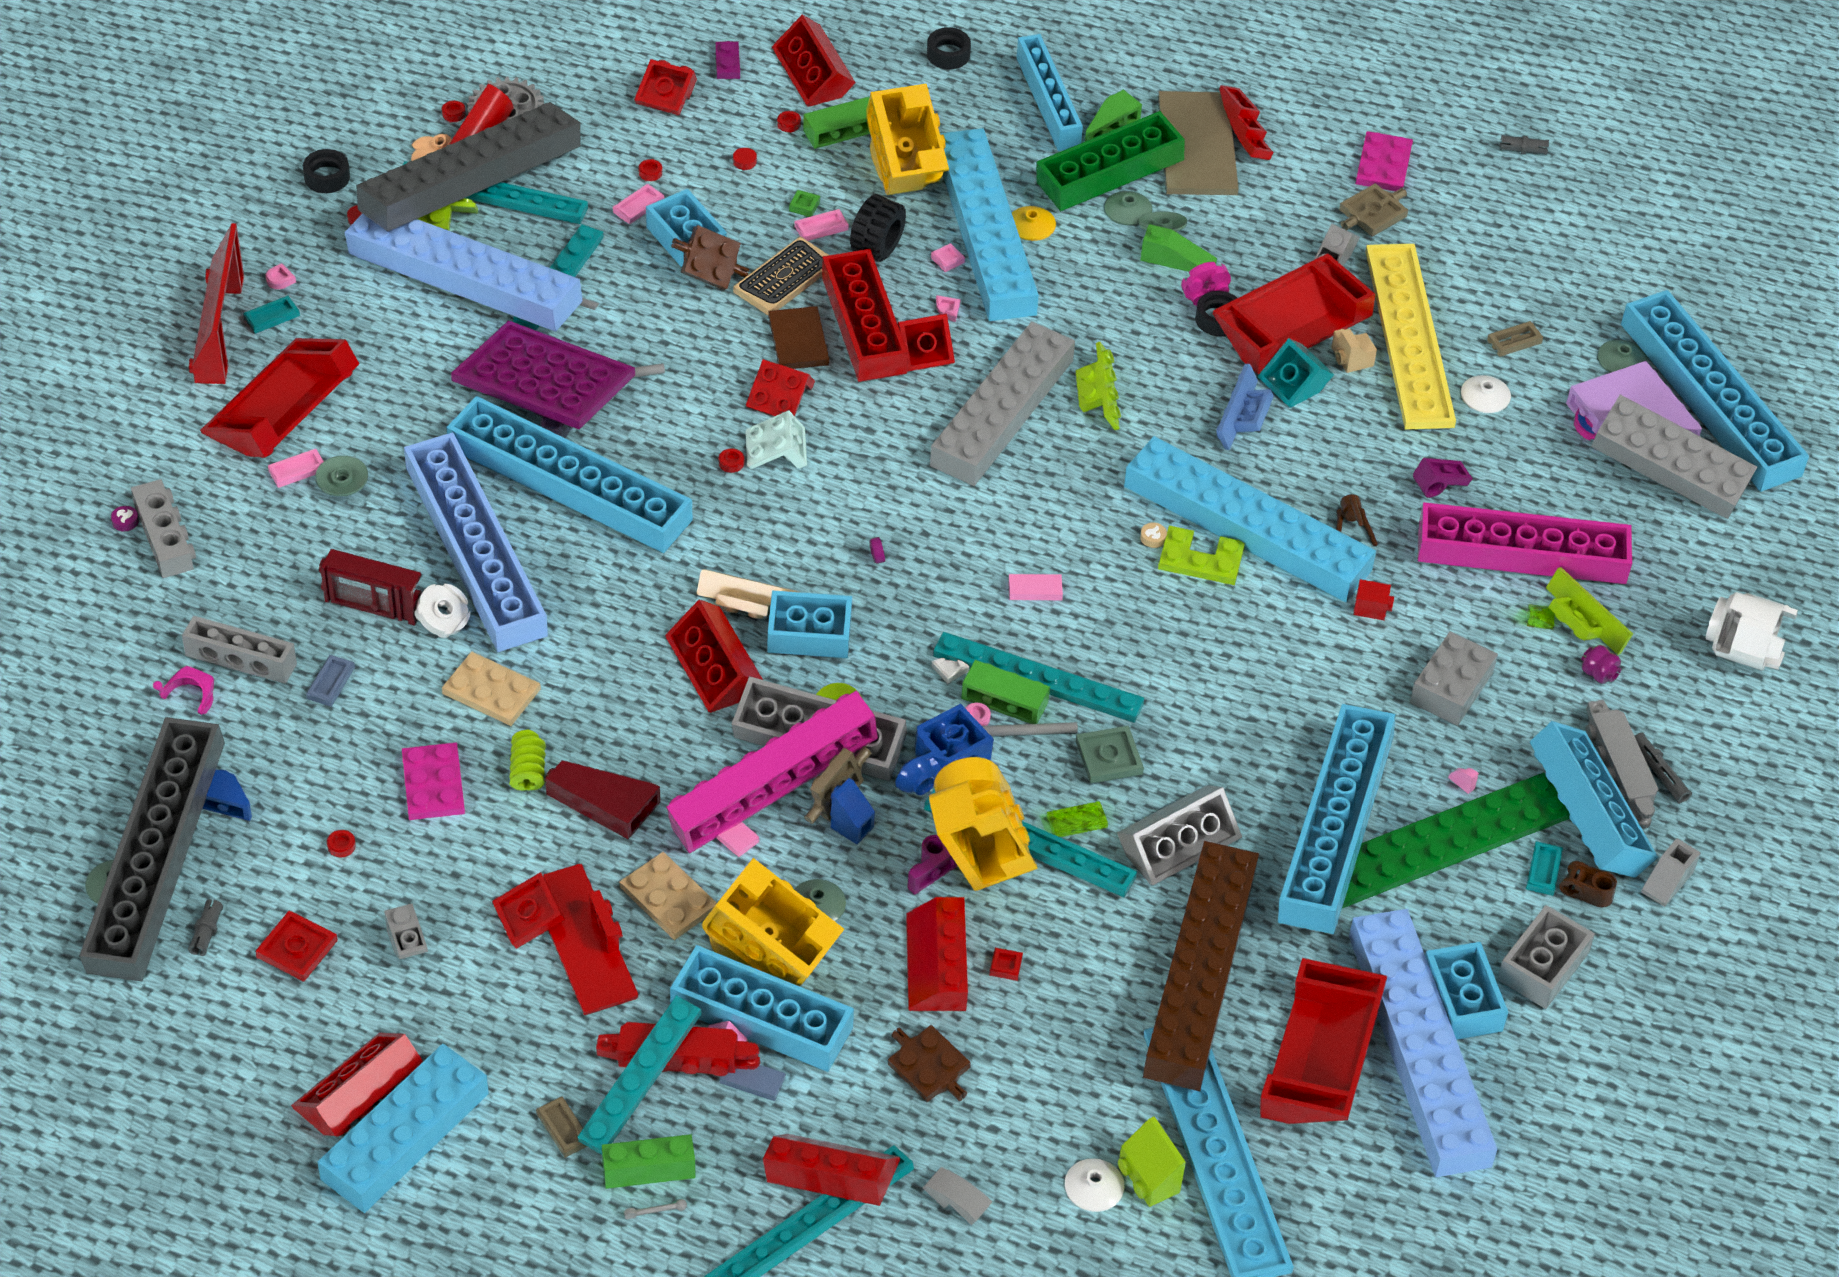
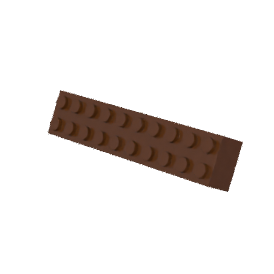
(1201, 966)

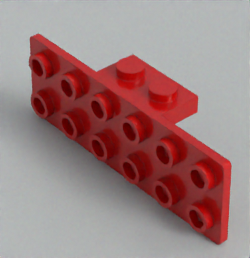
(589, 942)

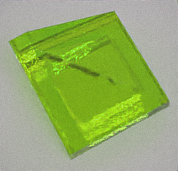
(1540, 617)

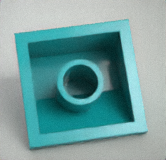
(1295, 373)

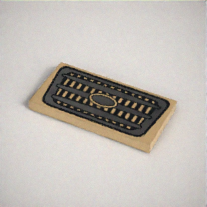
(782, 276)

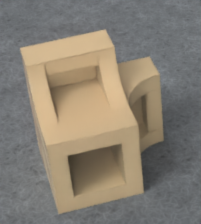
(1352, 350)

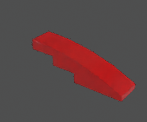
(1243, 119)

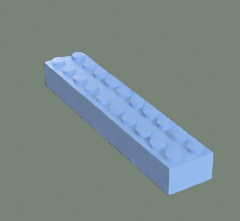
(468, 269)
(476, 542)
(1424, 1045)

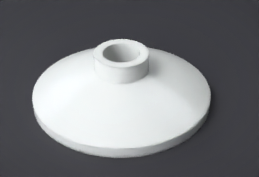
(1485, 394)
(1094, 1195)

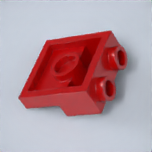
(665, 86)

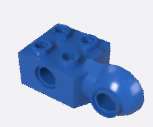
(939, 742)

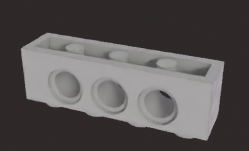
(163, 528)
(239, 649)

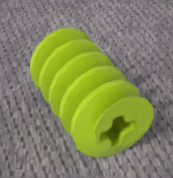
(527, 761)

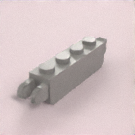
(1623, 759)

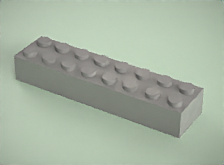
(1002, 403)

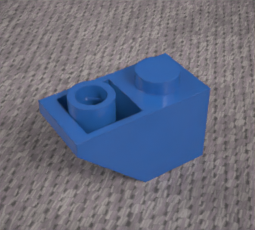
(851, 812)

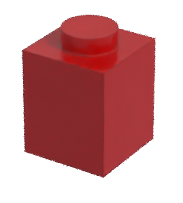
(1373, 600)

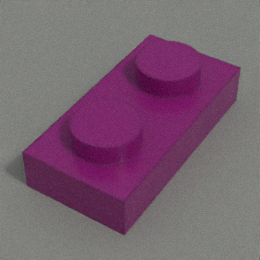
(727, 60)

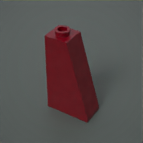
(603, 796)

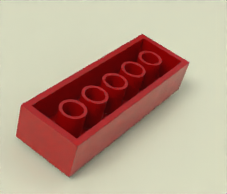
(864, 315)

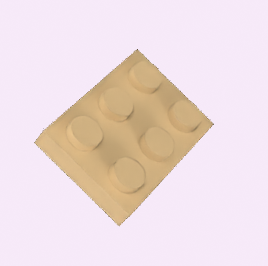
(491, 688)
(668, 895)

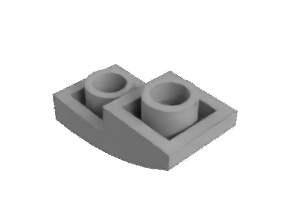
(959, 1193)

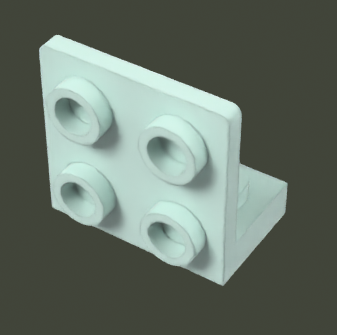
(776, 438)

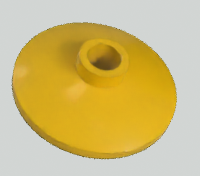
(1033, 223)

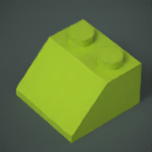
(1152, 1163)

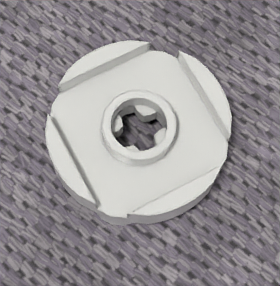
(430, 616)

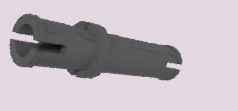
(1678, 789)

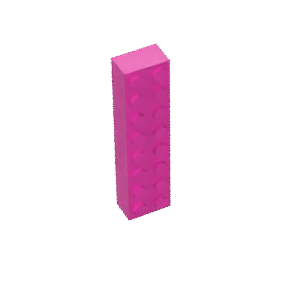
(1524, 543)
(771, 771)

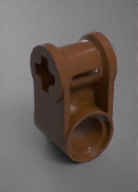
(1590, 884)

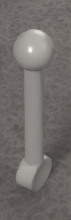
(632, 1213)

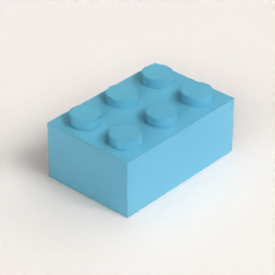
(676, 218)
(809, 624)
(1468, 990)

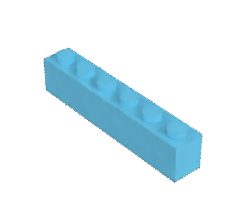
(1049, 92)

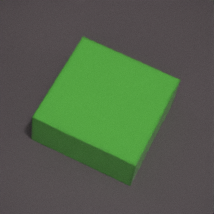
(804, 203)

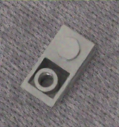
(1338, 244)
(1671, 872)
(405, 931)

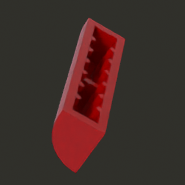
(489, 110)

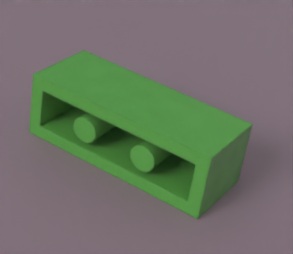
(836, 123)
(1005, 692)
(648, 1161)

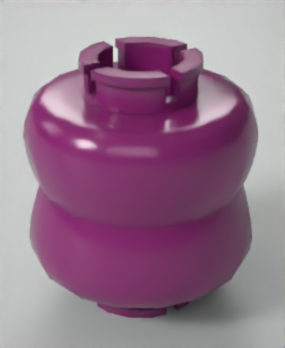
(1601, 664)

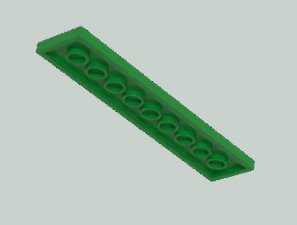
(1454, 836)

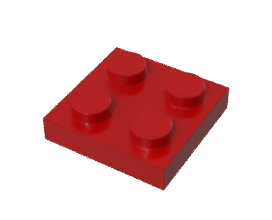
(528, 910)
(296, 945)

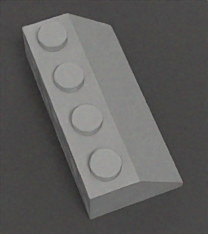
(1176, 833)

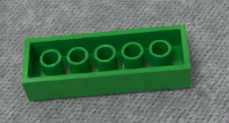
(1110, 160)

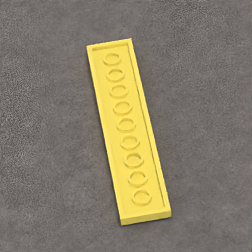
(1410, 337)

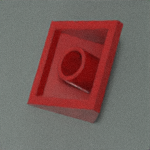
(927, 342)

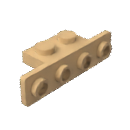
(737, 593)

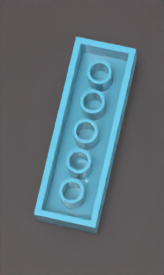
(1593, 800)
(765, 1007)
(403, 1128)

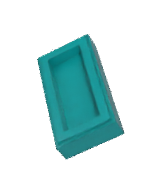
(271, 314)
(1544, 868)

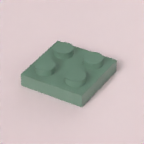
(1109, 754)

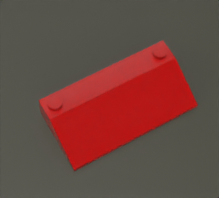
(224, 276)
(1297, 306)
(282, 395)
(1323, 1044)

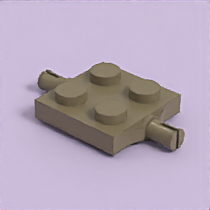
(1374, 209)
(839, 770)

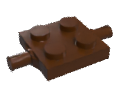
(710, 257)
(929, 1063)

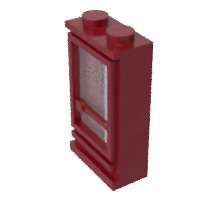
(370, 585)

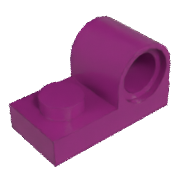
(1437, 474)
(932, 865)

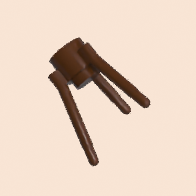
(1353, 511)

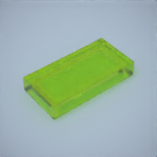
(1077, 819)

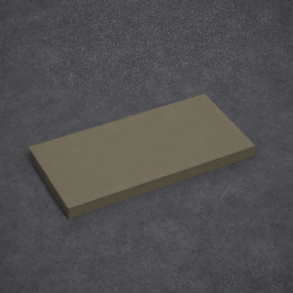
(1209, 144)

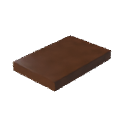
(798, 337)

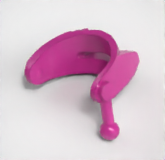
(192, 676)

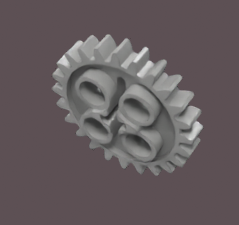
(521, 95)

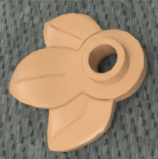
(429, 144)

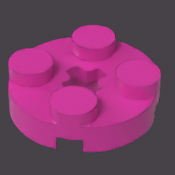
(1216, 279)

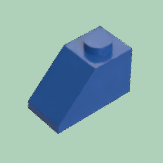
(227, 796)

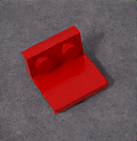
(778, 389)

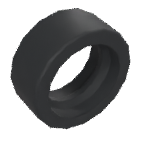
(948, 36)
(327, 183)
(1207, 301)

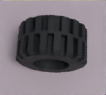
(878, 226)

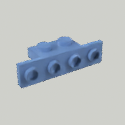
(1245, 409)

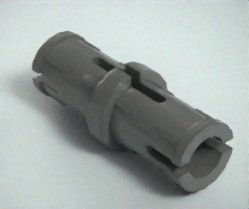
(1524, 144)
(205, 927)

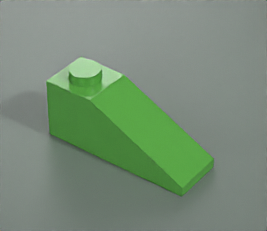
(1115, 112)
(1172, 250)

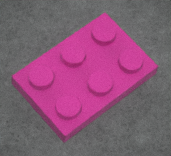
(1384, 161)
(433, 781)

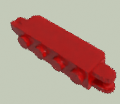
(702, 1050)

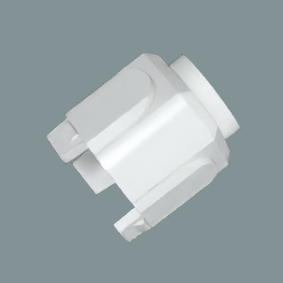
(1747, 630)

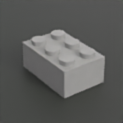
(1453, 678)
(1545, 956)

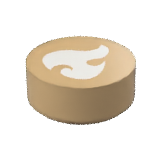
(1153, 535)

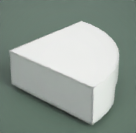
(949, 669)

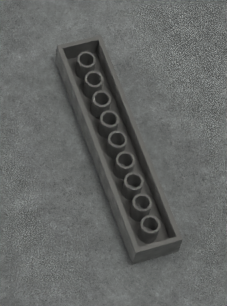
(468, 166)
(152, 850)

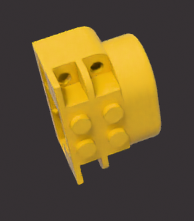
(905, 139)
(980, 822)
(770, 926)

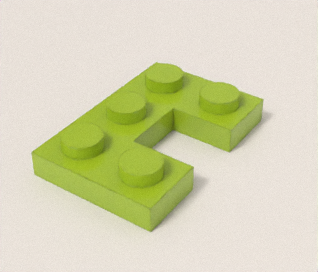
(1179, 559)

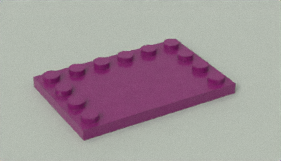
(543, 374)

